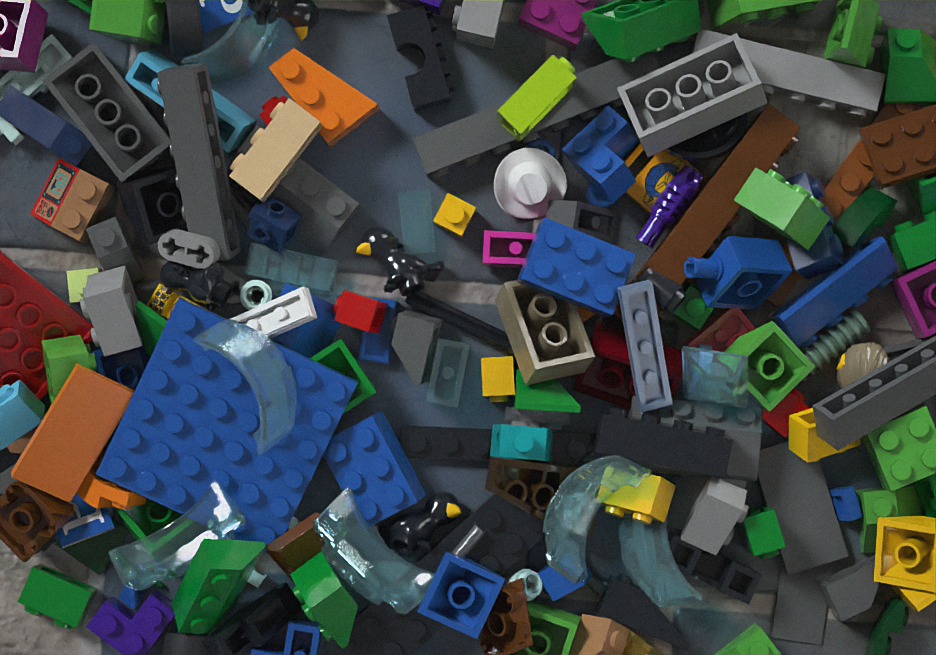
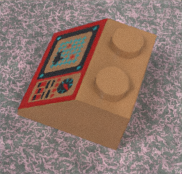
(72, 200)

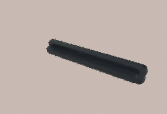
(460, 320)

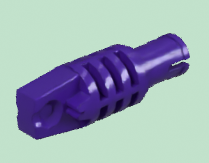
(670, 205)

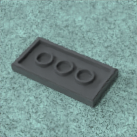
(802, 508)

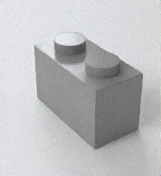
(714, 515)

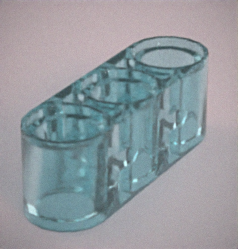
(291, 267)

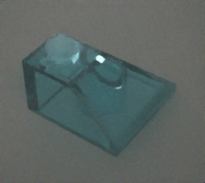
(715, 377)

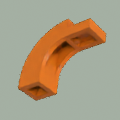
(104, 493)

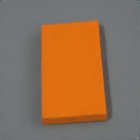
(72, 433)

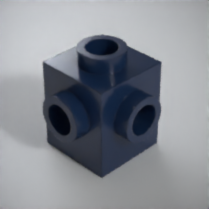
(273, 224)

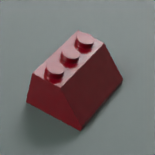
(610, 371)

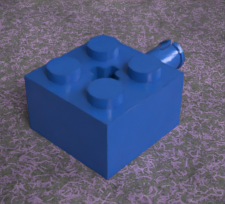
(739, 272)

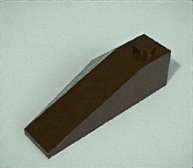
(528, 483)

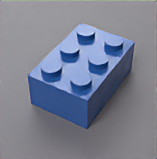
(576, 267)
(374, 468)

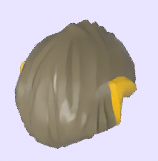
(860, 361)

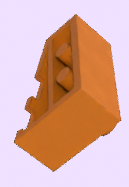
(323, 95)

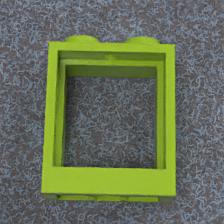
(536, 97)

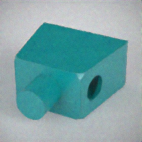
(521, 442)

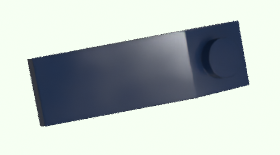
(44, 126)

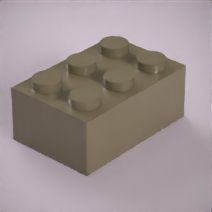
(543, 333)

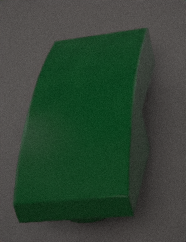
(860, 217)
(890, 619)

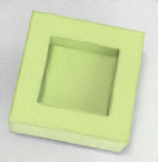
(77, 281)

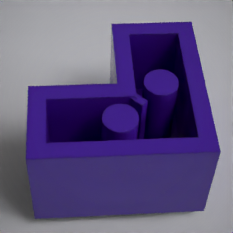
(131, 631)

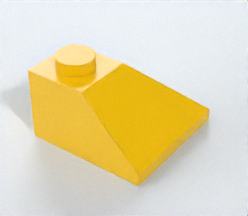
(906, 552)

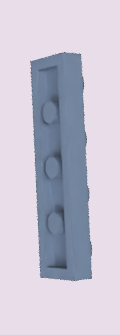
(645, 345)

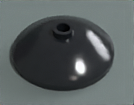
(712, 142)

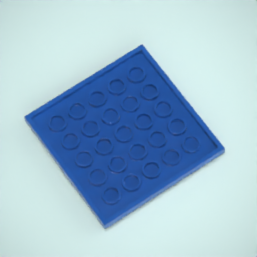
(197, 426)

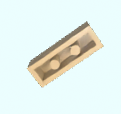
(275, 149)

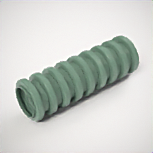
(835, 340)

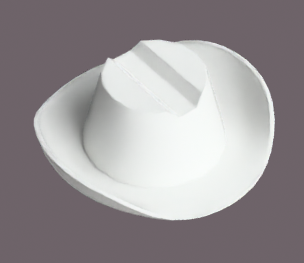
(528, 182)

